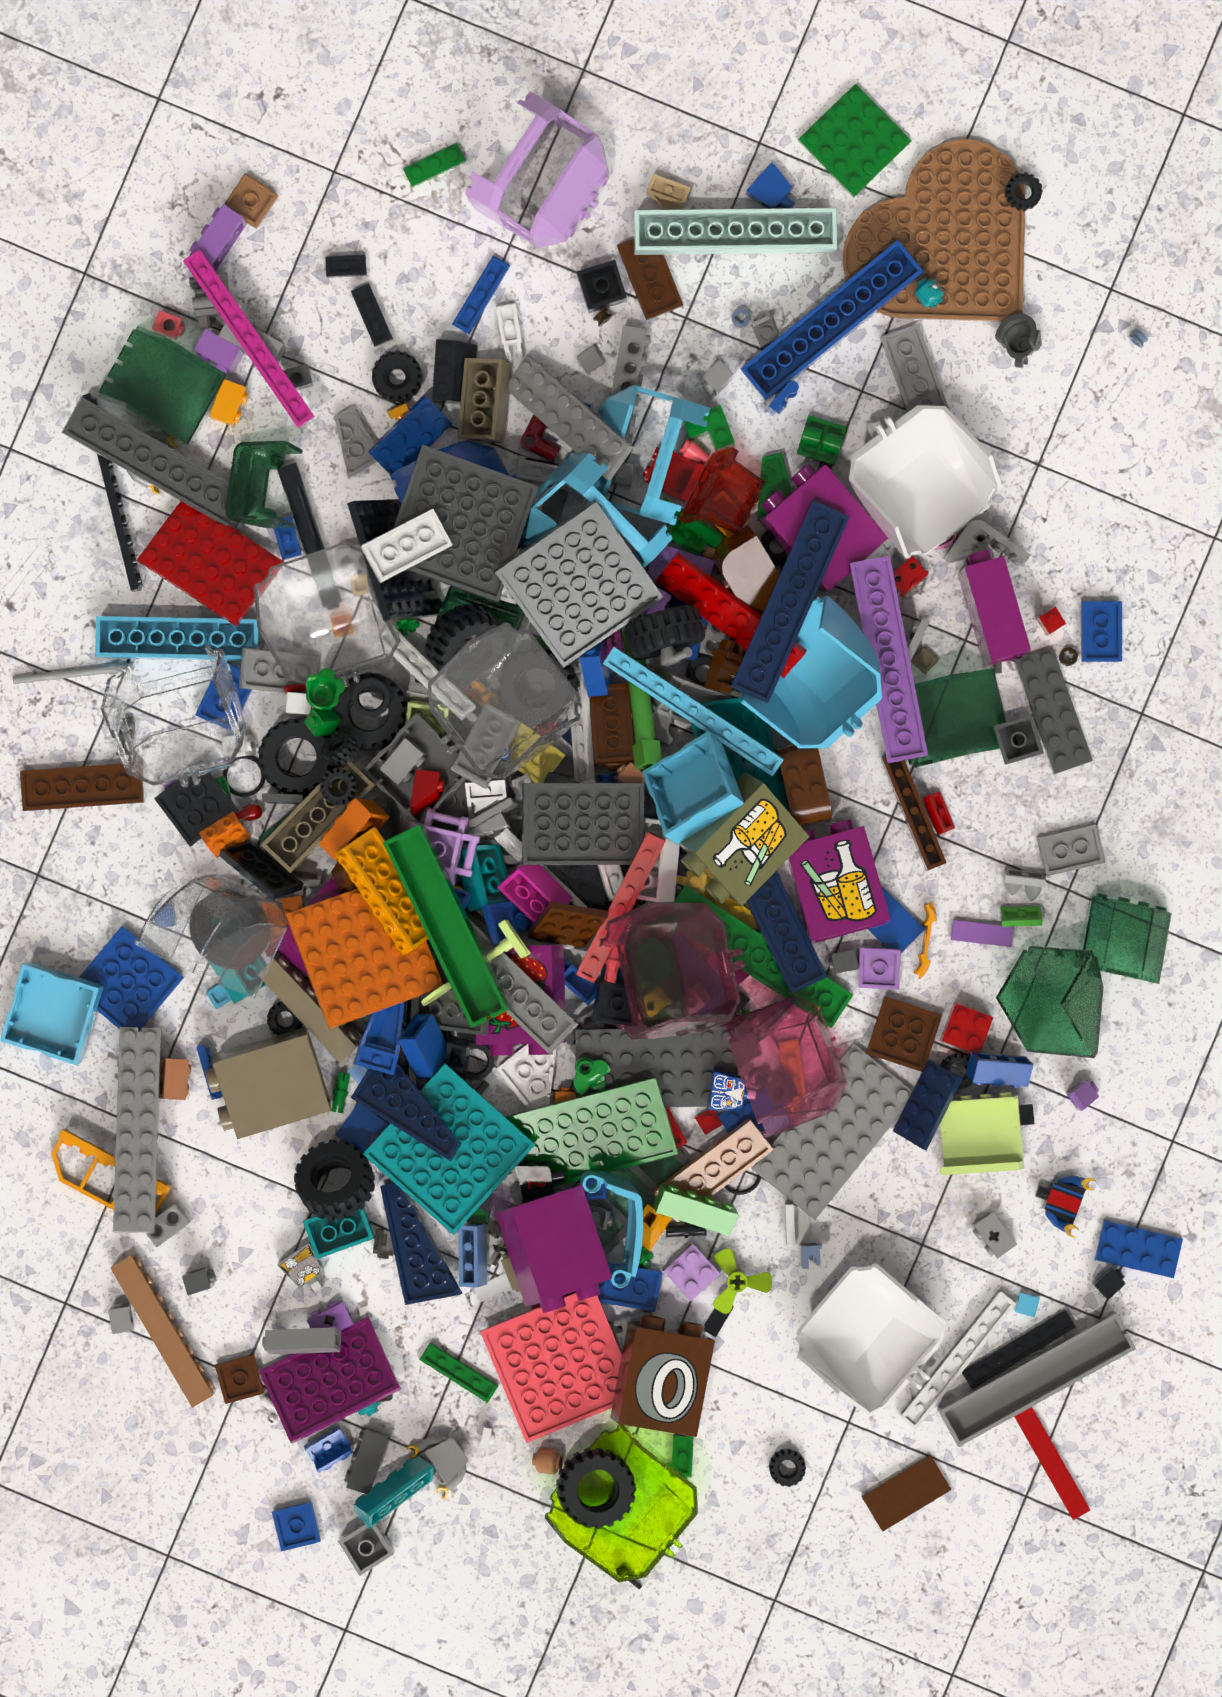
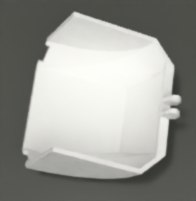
(923, 478)
(869, 1338)

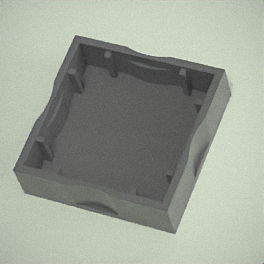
(428, 737)

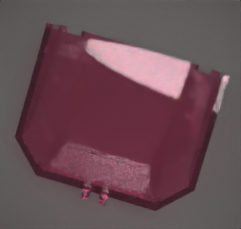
(787, 1063)

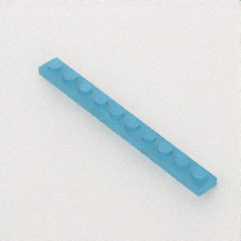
(693, 711)

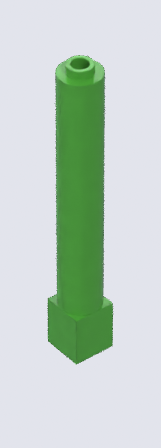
(647, 748)

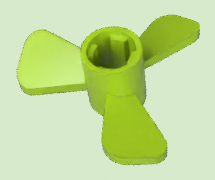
(760, 1281)

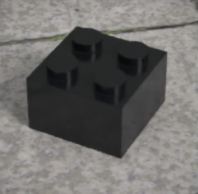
(601, 286)

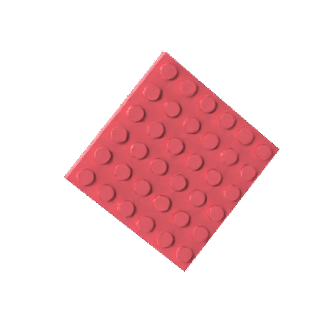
(556, 1364)

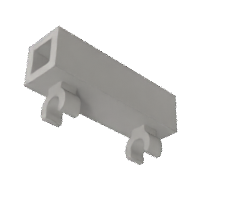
(302, 1341)

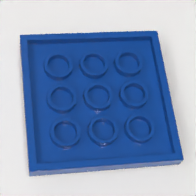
(132, 981)

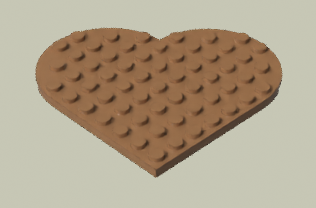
(955, 230)

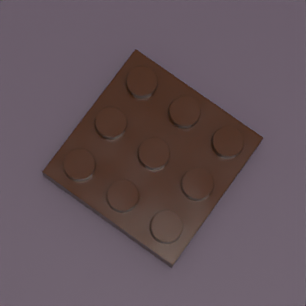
(567, 924)
(903, 1034)

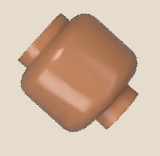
(547, 1460)

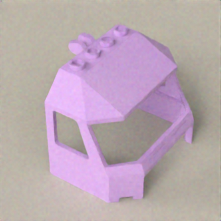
(571, 193)

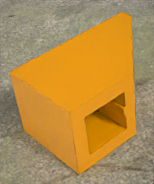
(653, 1226)

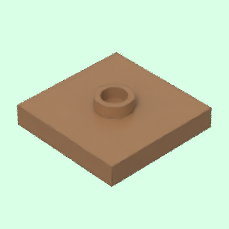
(251, 200)

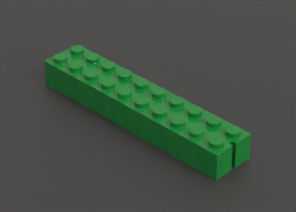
(447, 925)

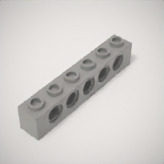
(630, 336)

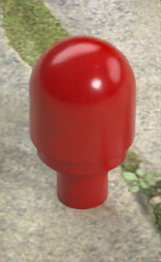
(250, 812)

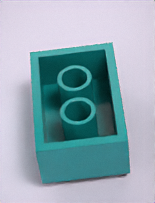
(336, 1235)

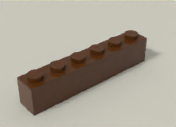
(914, 813)

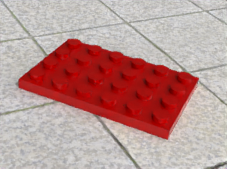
(208, 562)

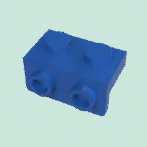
(329, 1449)

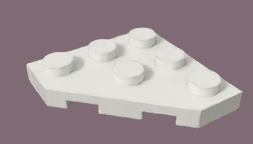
(530, 1076)

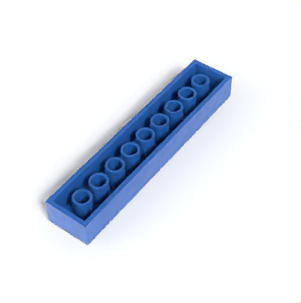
(832, 320)

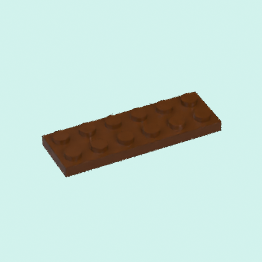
(79, 787)

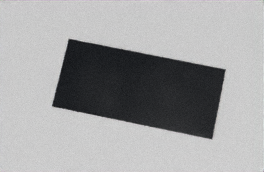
(715, 1322)

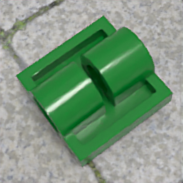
(821, 440)

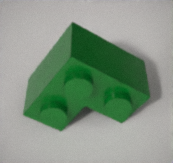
(716, 428)

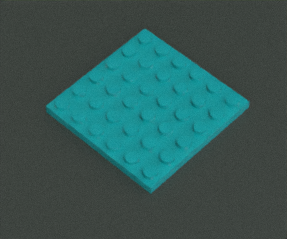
(486, 1157)

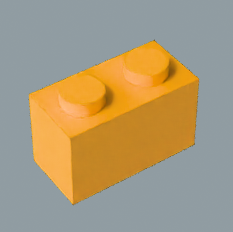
(228, 403)

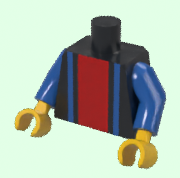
(1064, 1200)

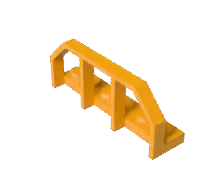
(101, 1156)

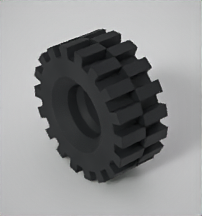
(391, 362)

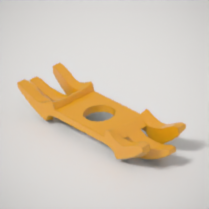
(931, 917)

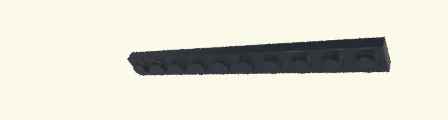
(120, 520)

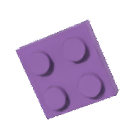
(879, 968)

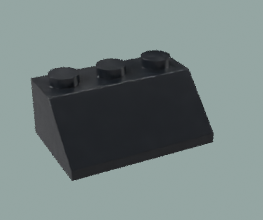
(449, 369)

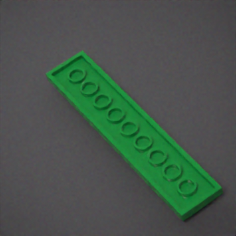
(761, 966)

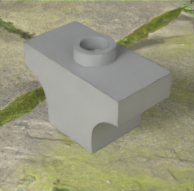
(661, 727)

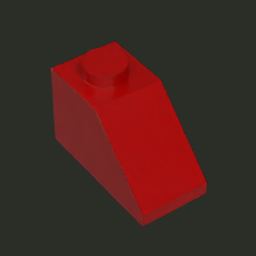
(425, 790)

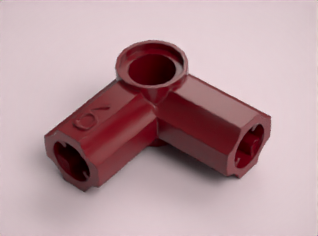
(542, 446)

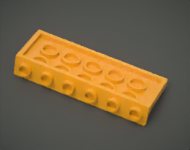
(381, 887)

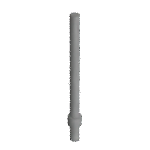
(111, 668)

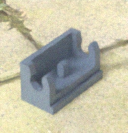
(807, 1252)

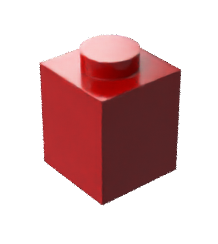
(1051, 621)

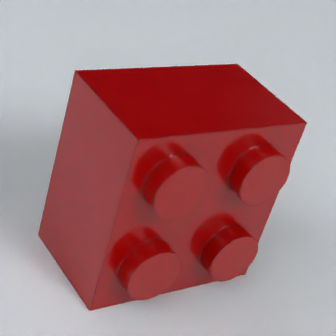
(966, 1028)

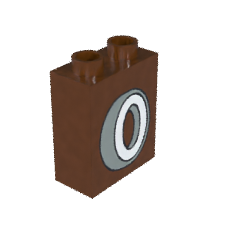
(663, 1376)

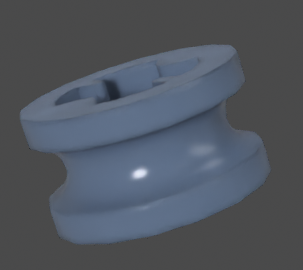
(746, 320)
(1138, 338)

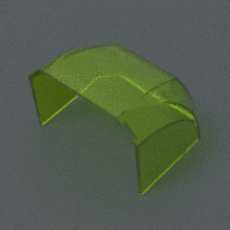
(659, 1515)

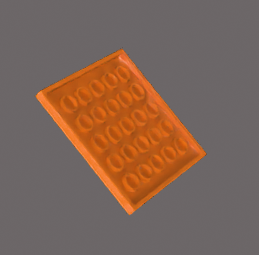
(356, 960)

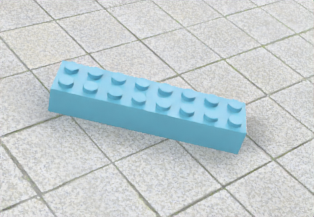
(172, 637)

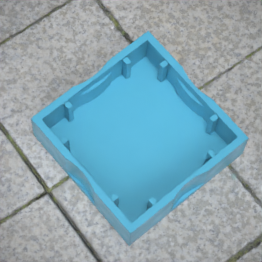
(693, 787)
(52, 1013)

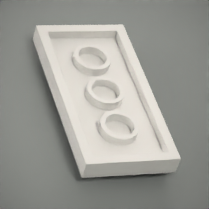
(406, 545)

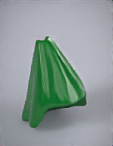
(324, 689)

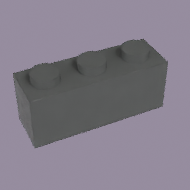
(366, 1460)

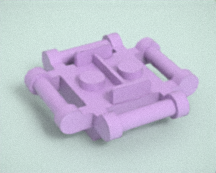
(449, 842)

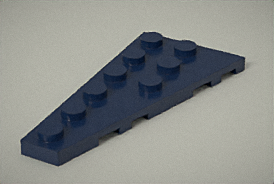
(418, 1259)

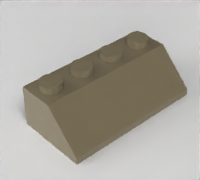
(484, 400)

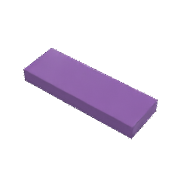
(982, 933)

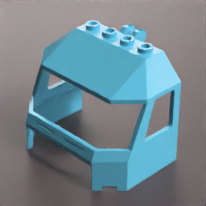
(617, 413)
(581, 473)

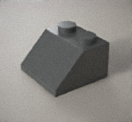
(1018, 739)

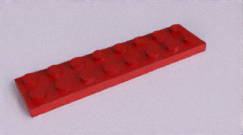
(717, 604)

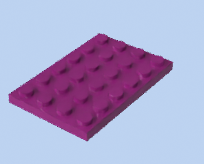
(328, 1386)

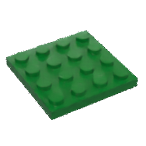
(854, 140)

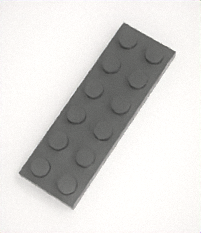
(1053, 710)

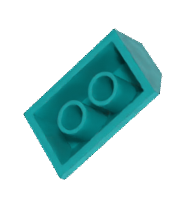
(487, 874)

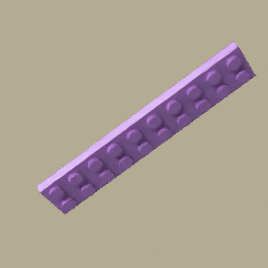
(884, 629)

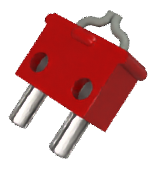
(909, 577)

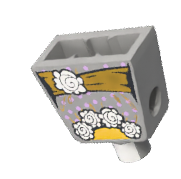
(303, 1268)

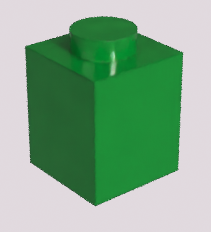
(322, 721)

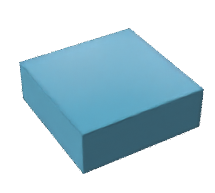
(218, 996)
(1027, 1304)

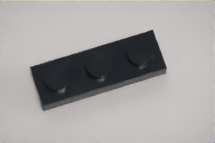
(371, 315)

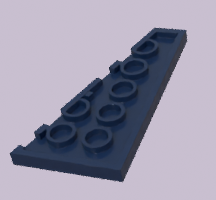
(405, 1107)

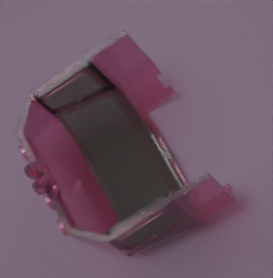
(675, 969)

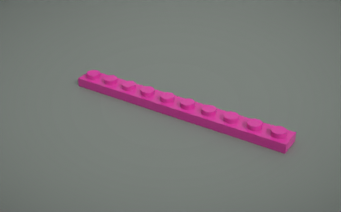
(248, 338)

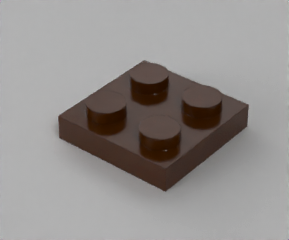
(239, 1378)

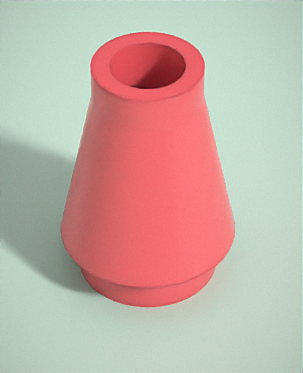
(693, 451)

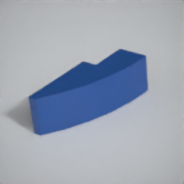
(581, 987)

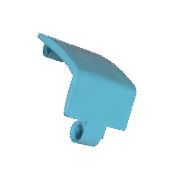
(634, 1223)

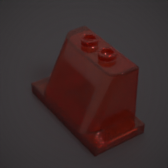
(724, 493)

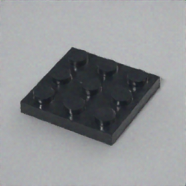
(195, 806)

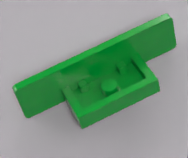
(693, 535)

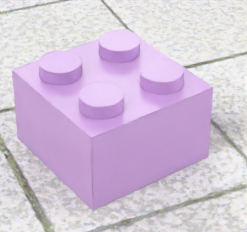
(691, 1271)

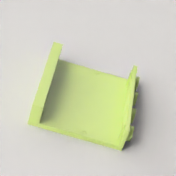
(982, 1135)

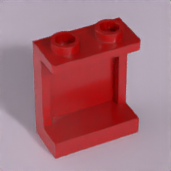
(680, 477)

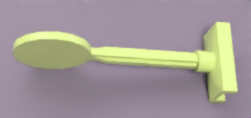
(511, 941)

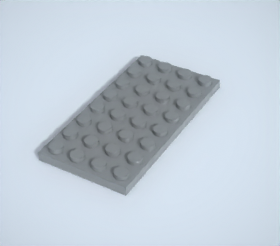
(821, 1155)

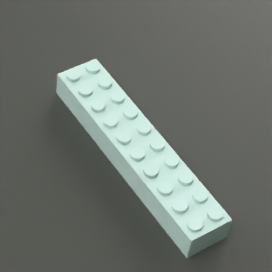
(735, 231)

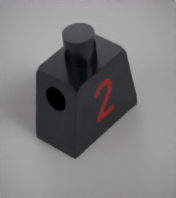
(538, 1179)

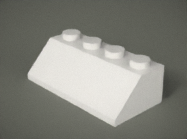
(662, 879)

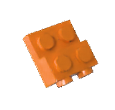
(224, 833)

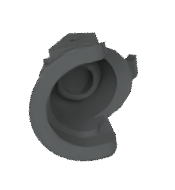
(1019, 337)

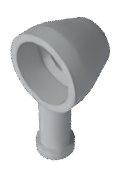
(670, 656)

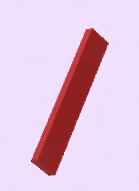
(1052, 1463)

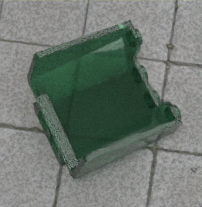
(1126, 937)

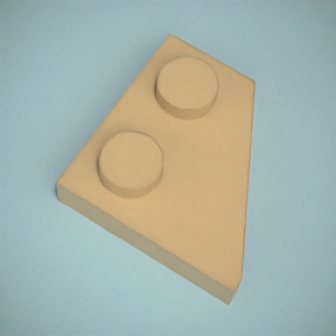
(667, 193)

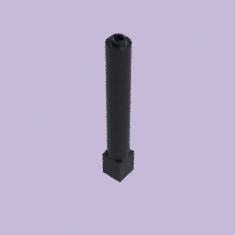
(301, 508)

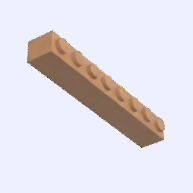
(163, 1330)

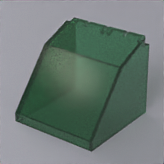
(162, 384)
(959, 716)
(1055, 1001)

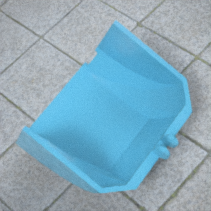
(828, 686)

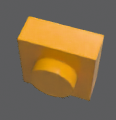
(398, 411)

